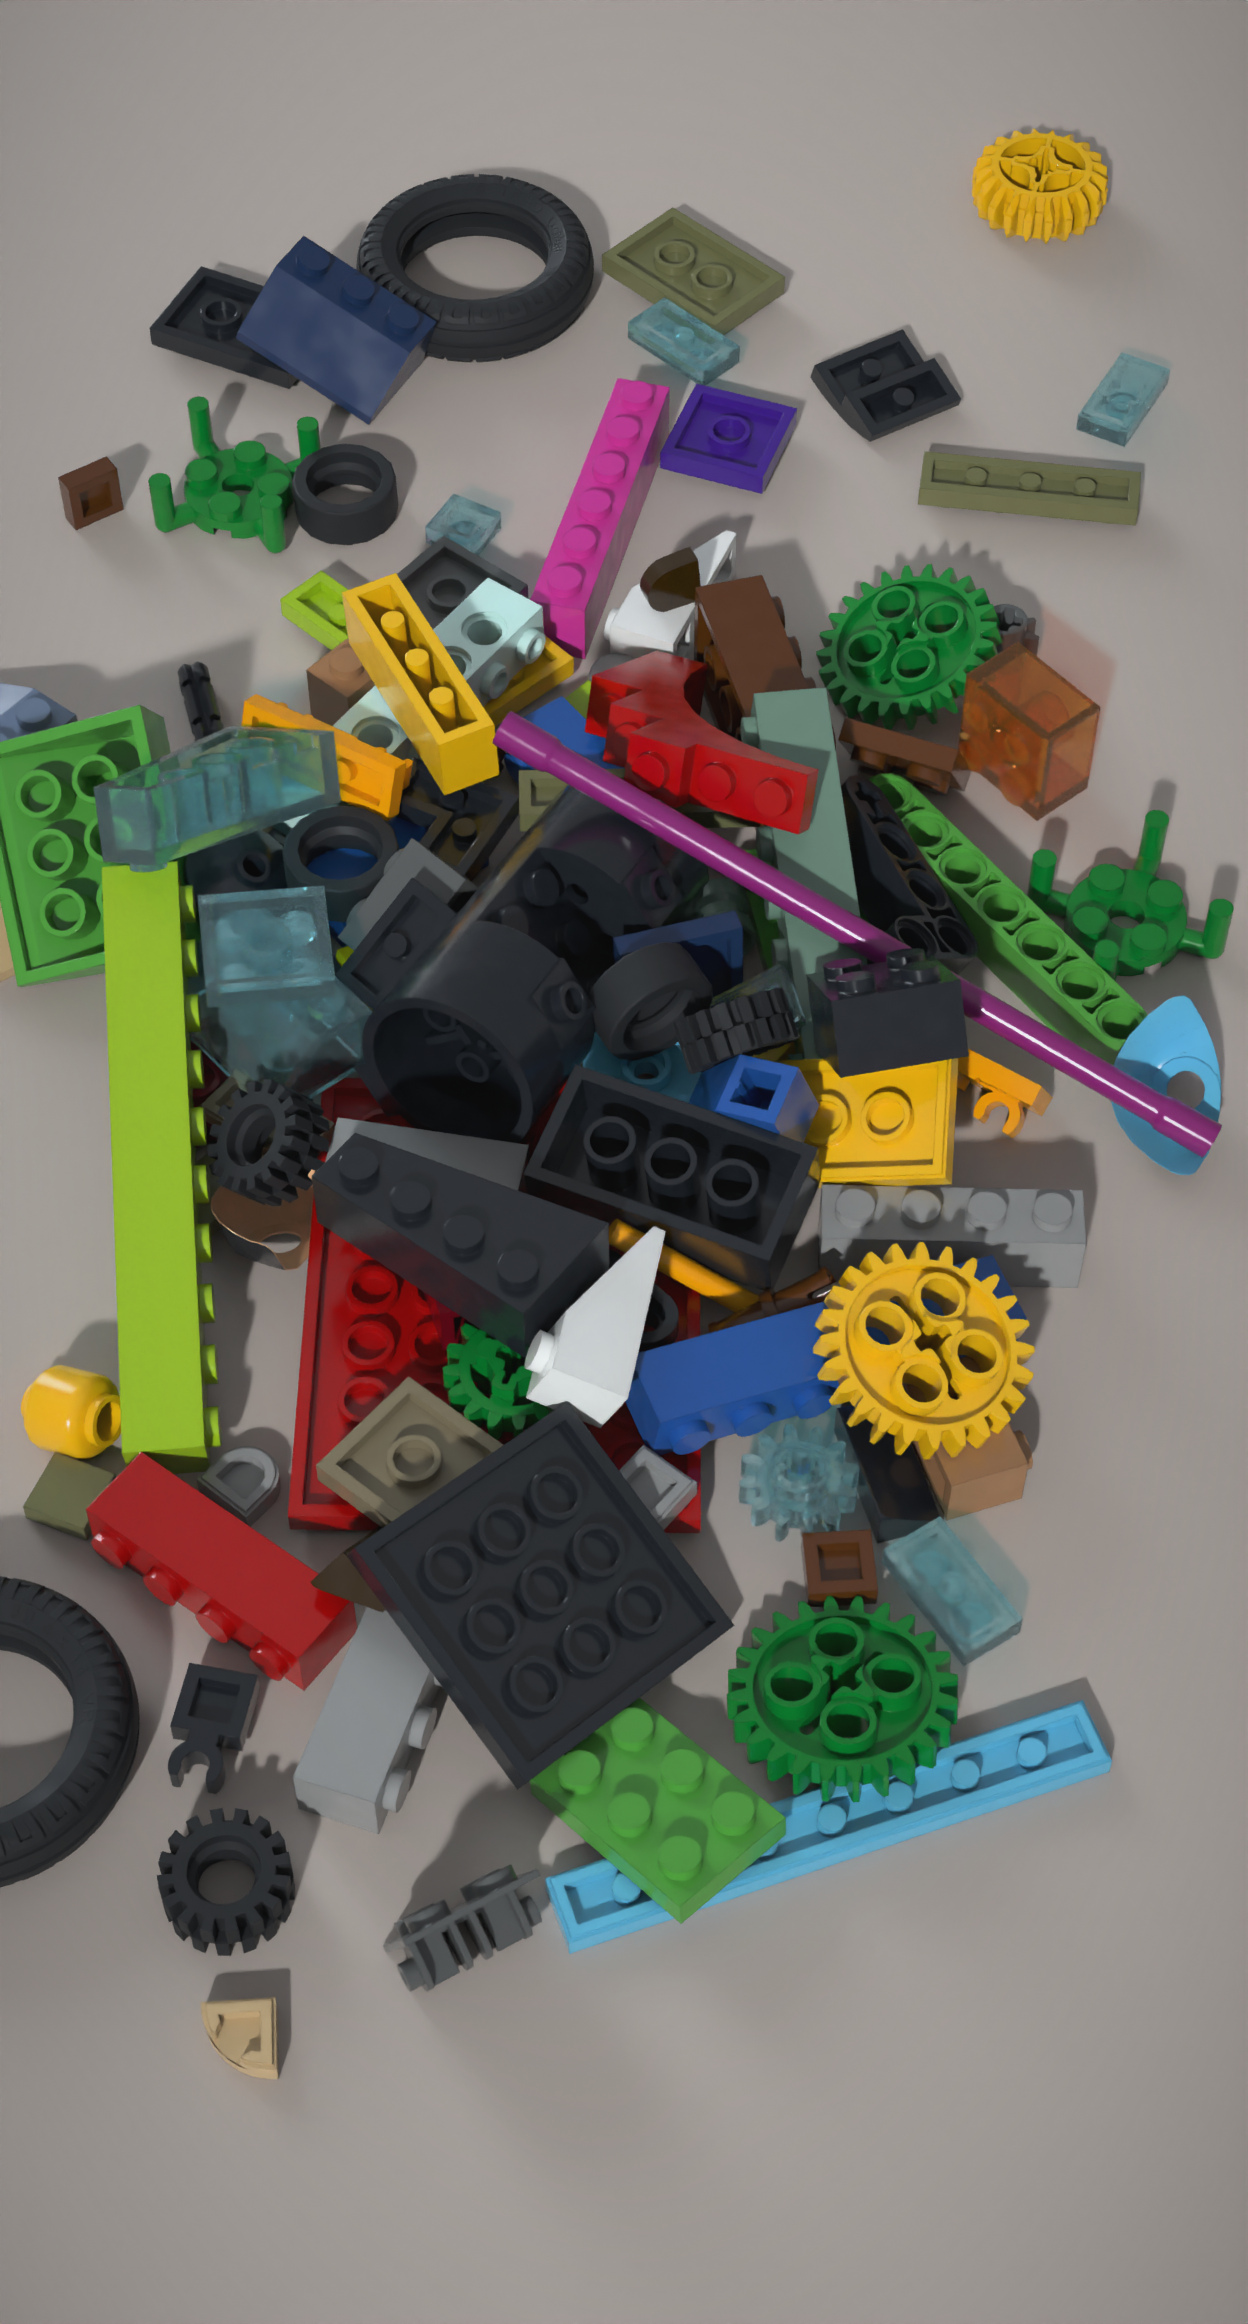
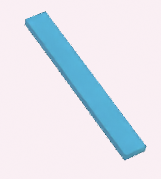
(968, 1781)

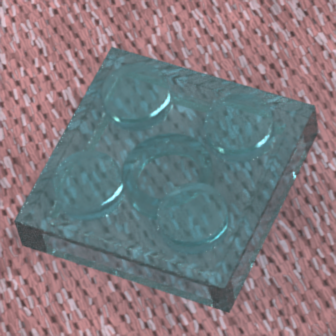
(266, 946)

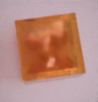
(1027, 730)

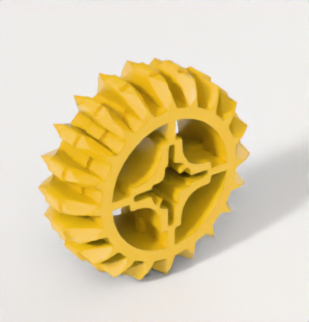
(1039, 185)

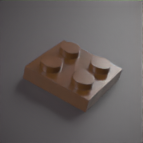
(887, 751)

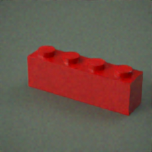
(220, 1572)

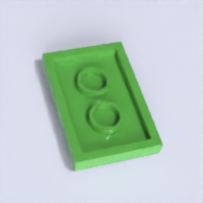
(659, 1809)

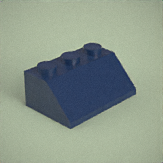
(336, 330)

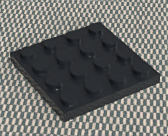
(540, 1593)

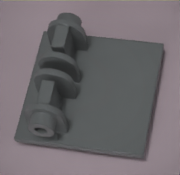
(500, 1910)

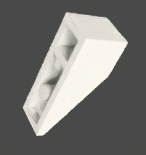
(640, 629)
(597, 1340)

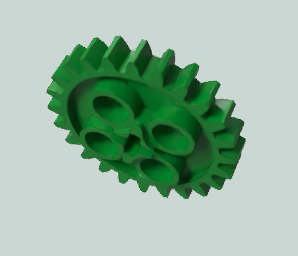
(907, 646)
(840, 1679)

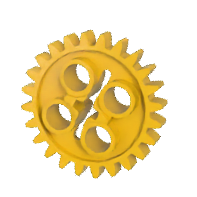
(874, 1372)

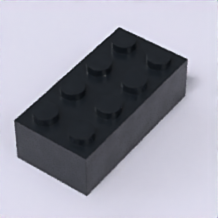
(708, 1180)

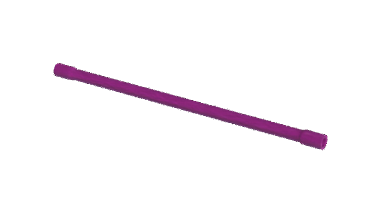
(549, 755)

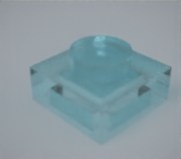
(464, 523)

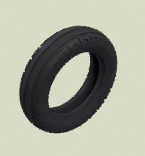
(491, 208)
(103, 1737)

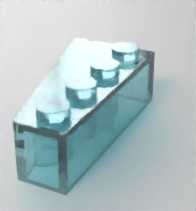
(215, 793)

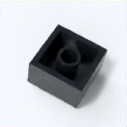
(887, 1013)

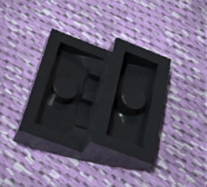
(884, 386)

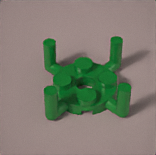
(219, 472)
(1133, 894)

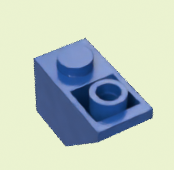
(759, 1094)

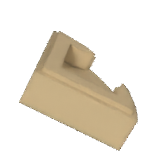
(245, 2034)

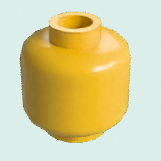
(72, 1412)

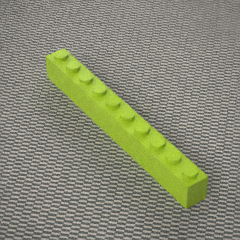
(156, 1171)

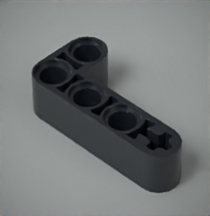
(897, 882)

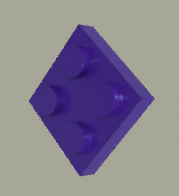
(728, 438)

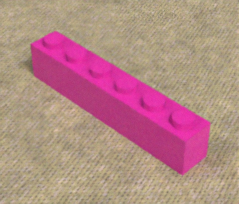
(602, 514)

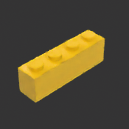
(421, 684)

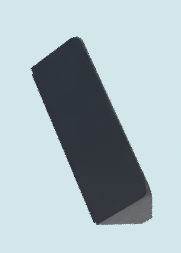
(888, 1483)

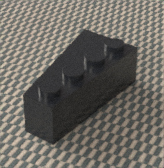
(461, 1238)

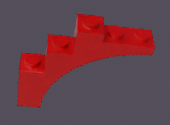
(670, 752)

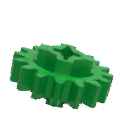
(498, 1374)

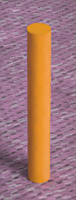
(686, 1270)

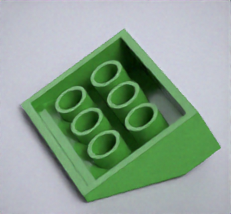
(53, 839)

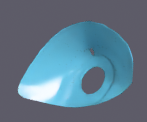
(1160, 1047)

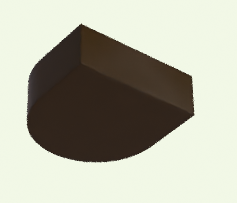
(671, 580)

